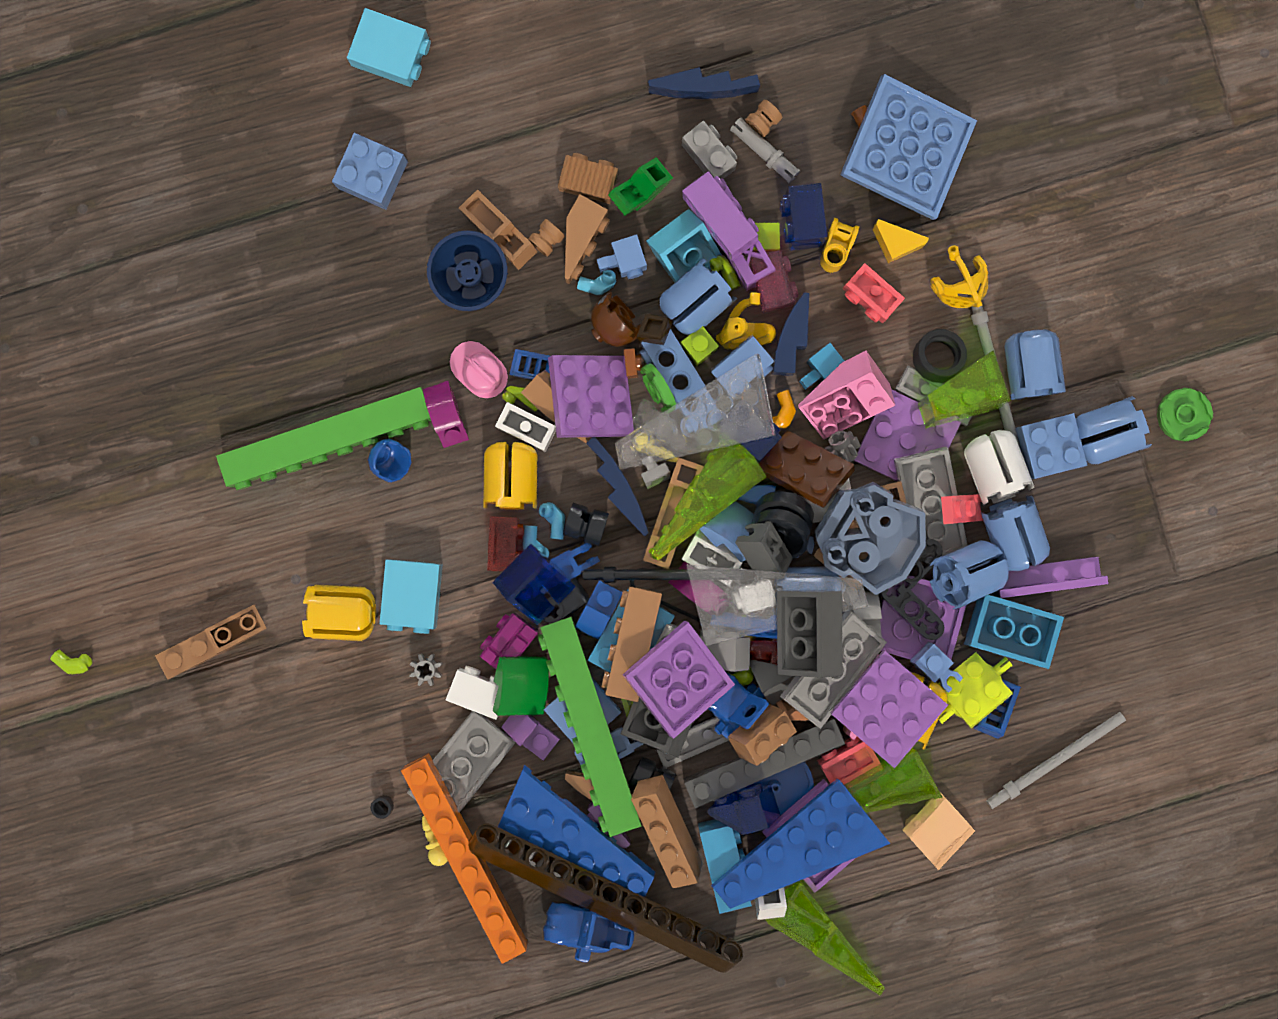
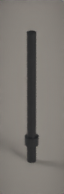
(612, 574)

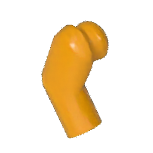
(787, 410)

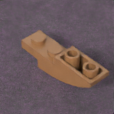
(211, 642)

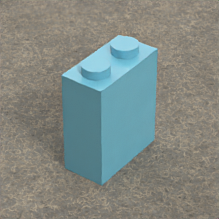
(388, 47)
(410, 595)

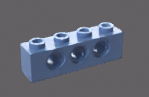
(681, 367)

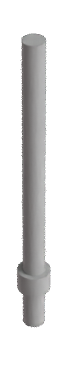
(980, 320)
(1013, 789)

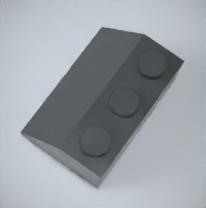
(809, 633)
(645, 728)

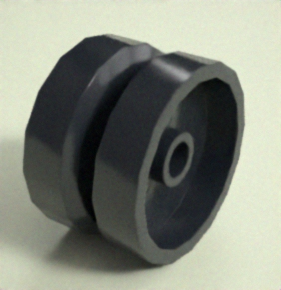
(790, 517)

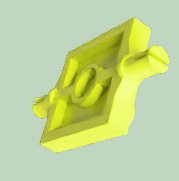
(977, 692)

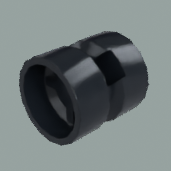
(585, 524)
(647, 769)

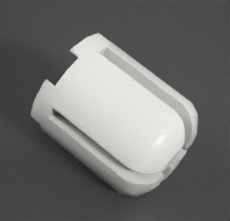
(997, 466)

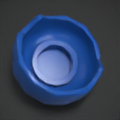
(389, 460)

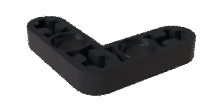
(905, 595)

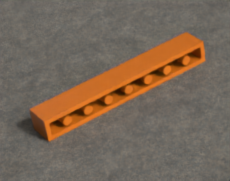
(469, 869)

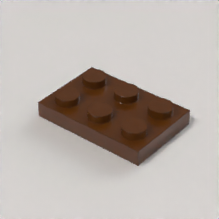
(806, 469)

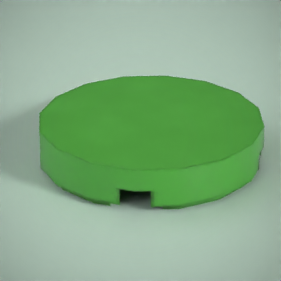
(657, 387)
(1184, 414)

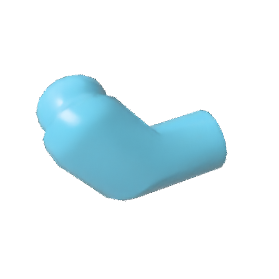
(599, 285)
(555, 518)
(530, 537)

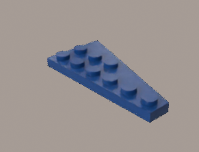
(564, 830)
(813, 840)

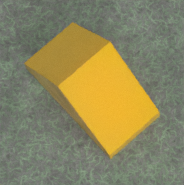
(897, 241)

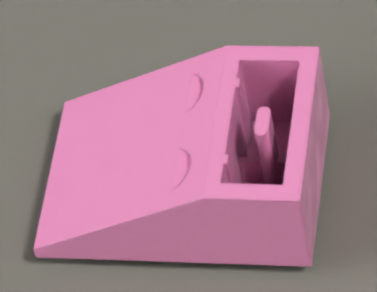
(848, 396)

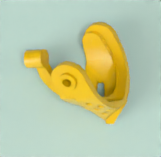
(949, 293)
(738, 330)

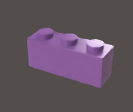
(721, 215)

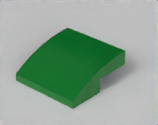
(521, 686)

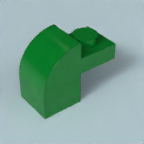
(641, 187)

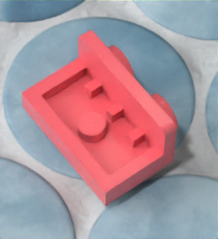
(873, 294)
(848, 761)

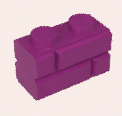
(509, 641)

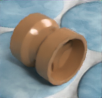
(764, 118)
(547, 236)

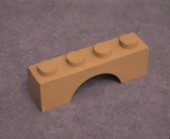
(681, 479)

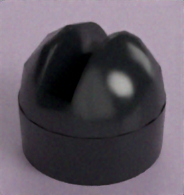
(379, 809)

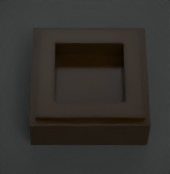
(654, 329)

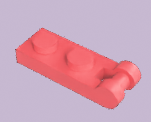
(961, 509)

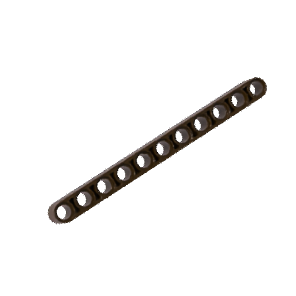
(593, 899)

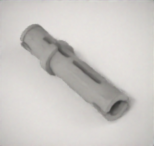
(765, 150)

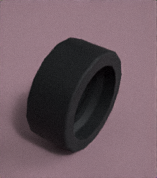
(948, 338)

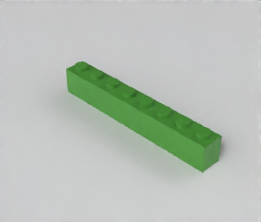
(324, 438)
(590, 726)

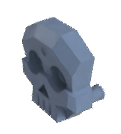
(890, 547)

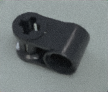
(570, 603)

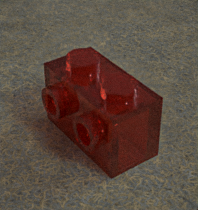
(503, 542)

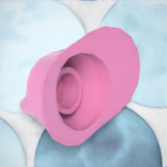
(478, 369)

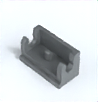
(764, 548)

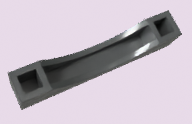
(739, 773)

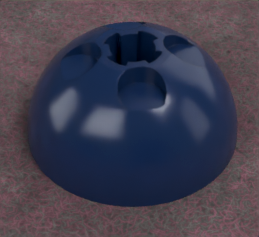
(455, 262)

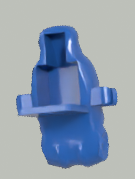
(738, 707)
(584, 931)

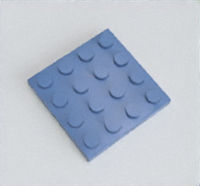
(908, 147)

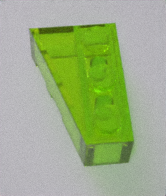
(969, 393)
(893, 786)

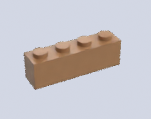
(633, 641)
(667, 831)

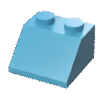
(683, 245)

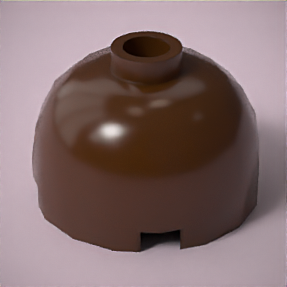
(613, 321)

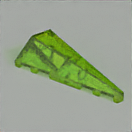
(722, 481)
(814, 930)

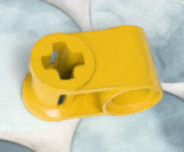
(839, 241)

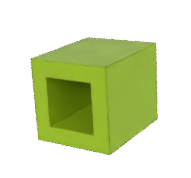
(699, 346)

